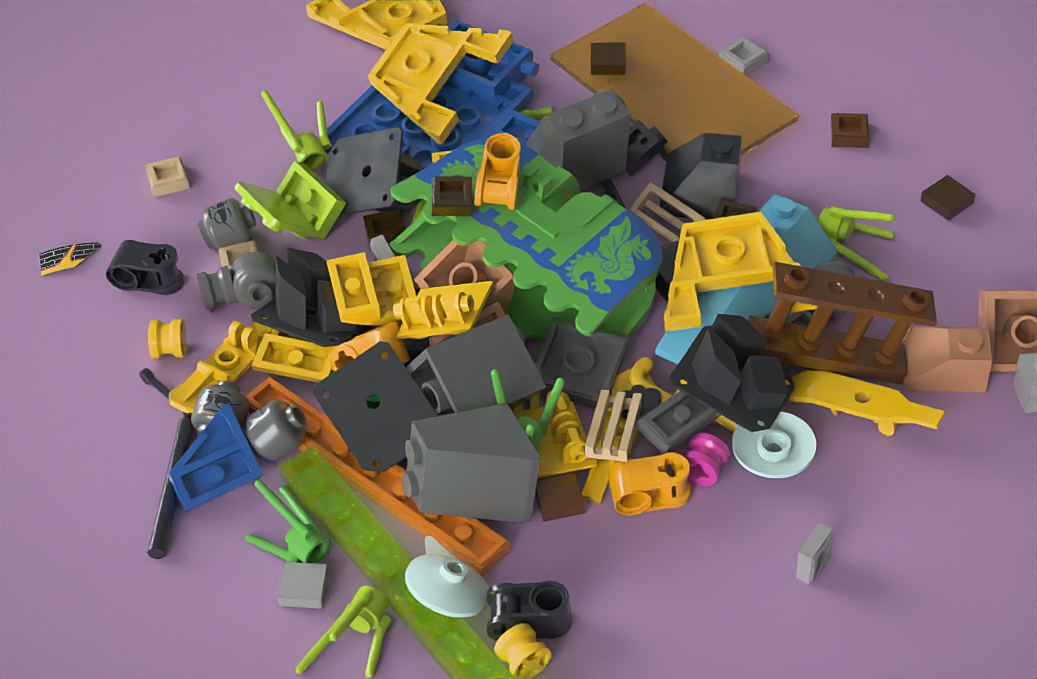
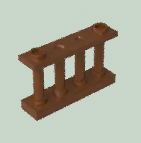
(839, 351)

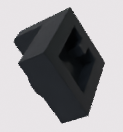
(643, 146)

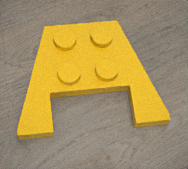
(377, 19)
(421, 63)
(722, 256)

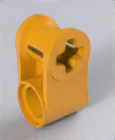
(499, 172)
(349, 350)
(645, 485)

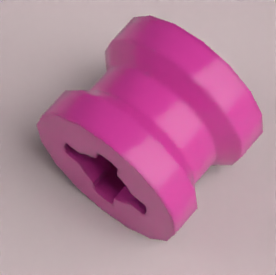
(705, 458)

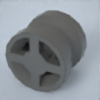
(216, 287)

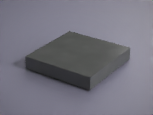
(582, 361)

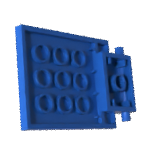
(475, 91)

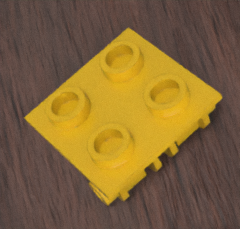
(441, 310)
(565, 440)

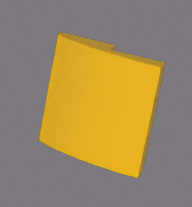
(369, 290)
(293, 357)

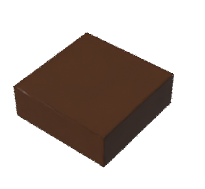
(849, 130)
(559, 497)

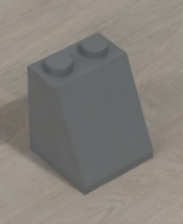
(586, 138)
(458, 370)
(472, 465)

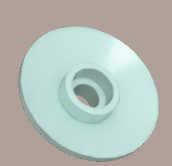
(777, 451)
(446, 585)

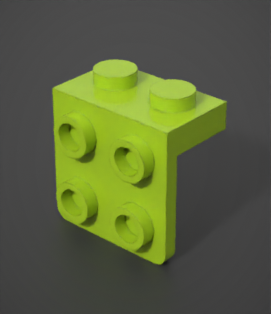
(299, 205)

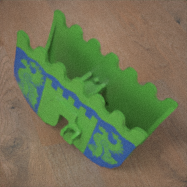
(566, 249)

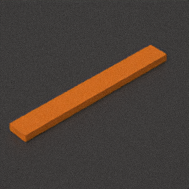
(461, 536)

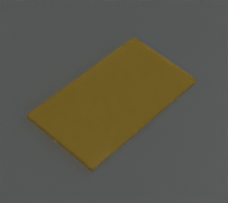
(677, 82)

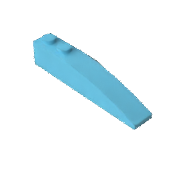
(804, 243)

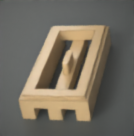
(643, 200)
(618, 404)

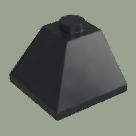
(703, 173)

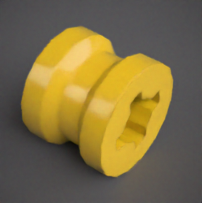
(167, 338)
(522, 651)

